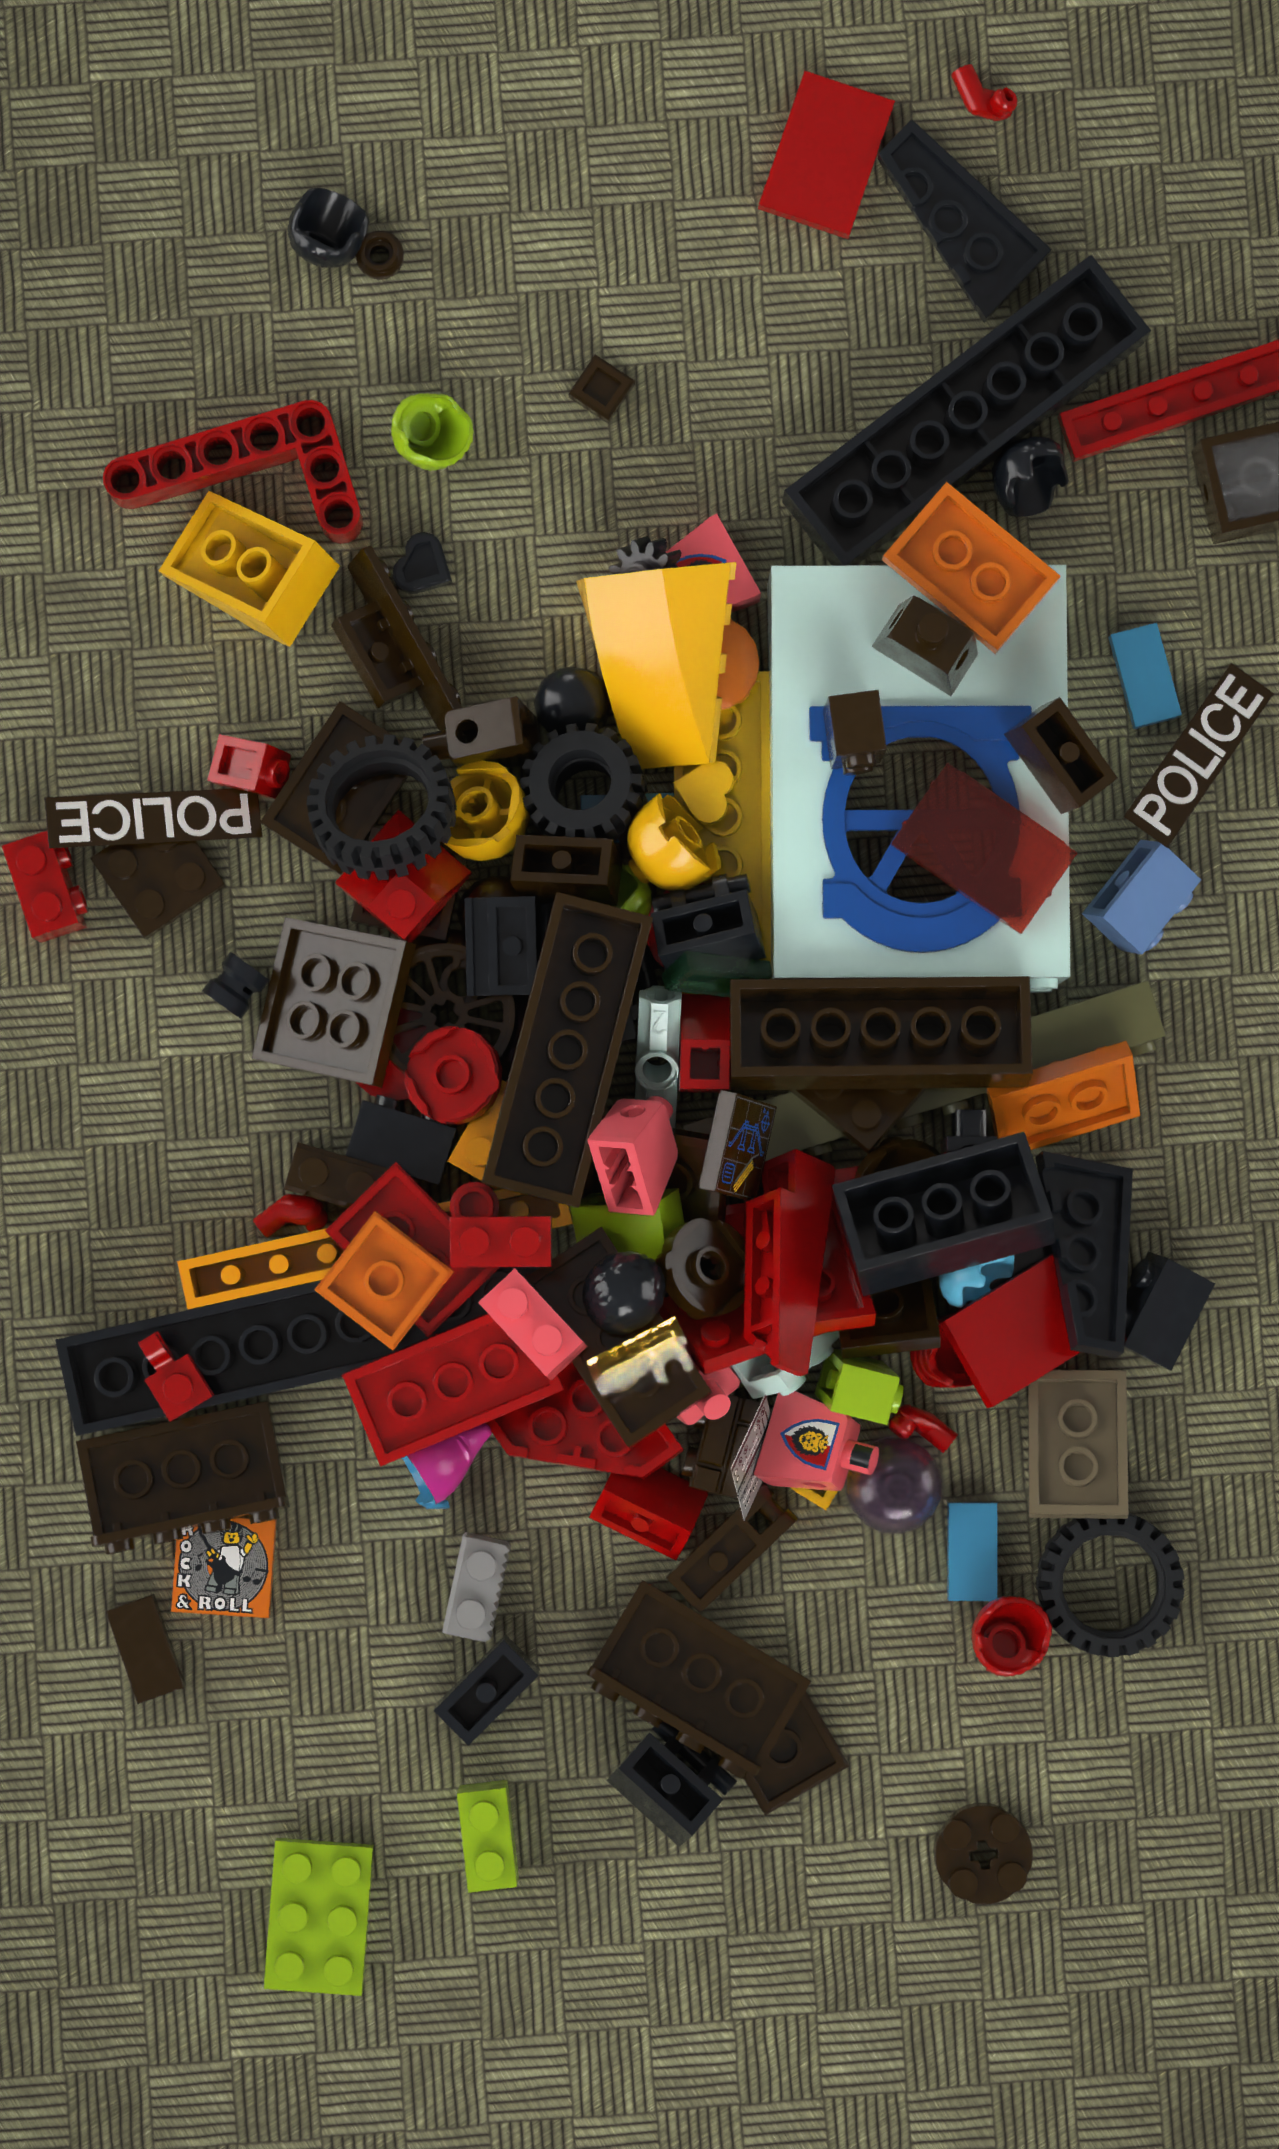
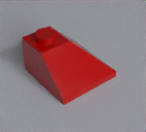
(410, 901)

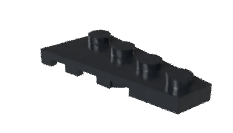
(966, 223)

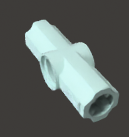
(658, 1037)

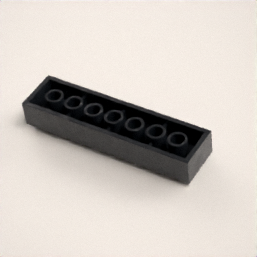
(966, 414)

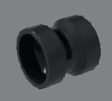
(235, 985)

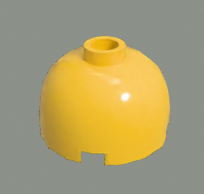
(487, 811)
(668, 847)

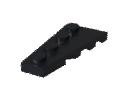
(1090, 1248)

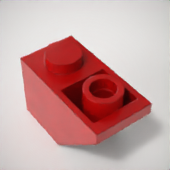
(704, 1044)

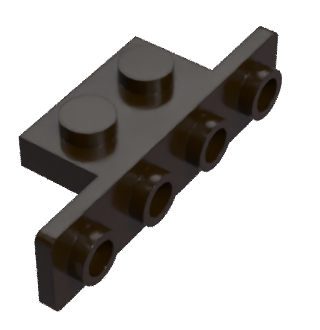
(389, 646)

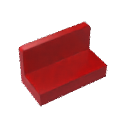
(651, 1510)

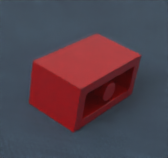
(501, 1241)

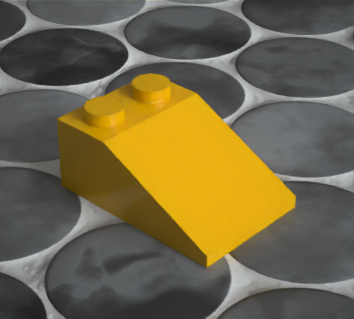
(250, 567)

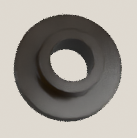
(380, 240)

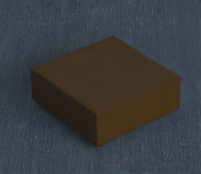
(601, 389)

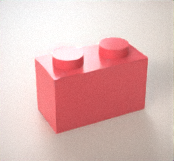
(532, 1324)

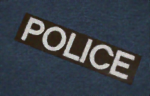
(1198, 755)
(152, 817)

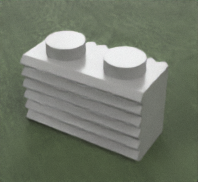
(476, 1587)

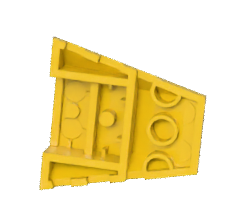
(662, 657)

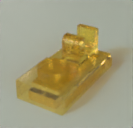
(625, 1363)

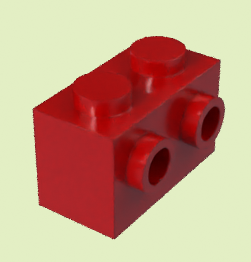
(45, 887)

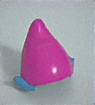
(444, 1465)

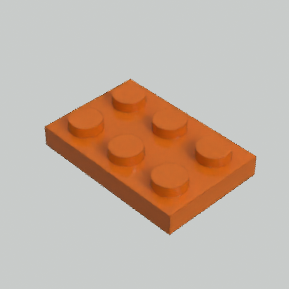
(971, 567)
(1069, 1097)

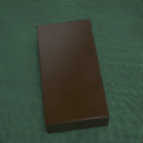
(145, 1648)

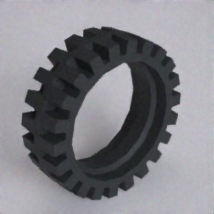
(374, 761)
(1132, 1638)

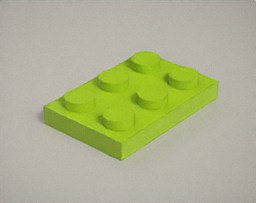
(318, 1916)

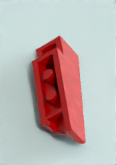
(786, 1257)

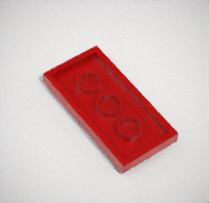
(444, 1387)

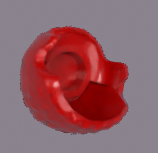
(1011, 1635)

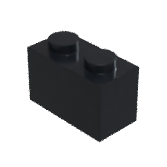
(390, 1136)
(1162, 1308)
(486, 1690)

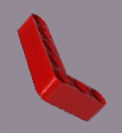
(246, 460)

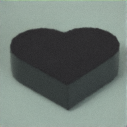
(422, 566)

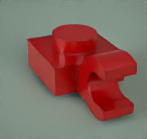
(177, 1382)

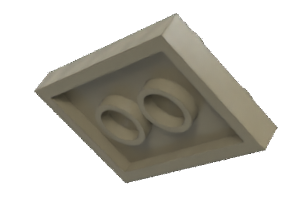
(1078, 1445)

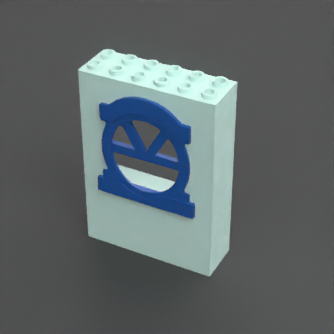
(823, 907)

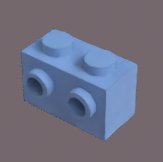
(1142, 897)

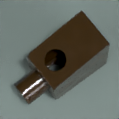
(928, 644)
(489, 731)

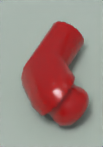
(925, 1424)

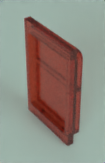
(984, 848)

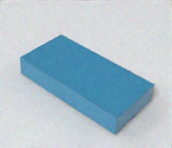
(1145, 676)
(971, 1551)

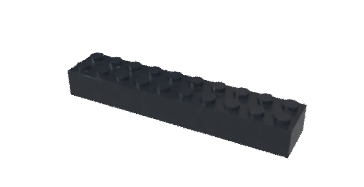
(237, 1345)

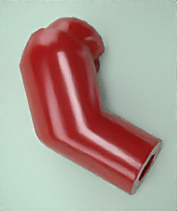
(981, 101)
(292, 1209)

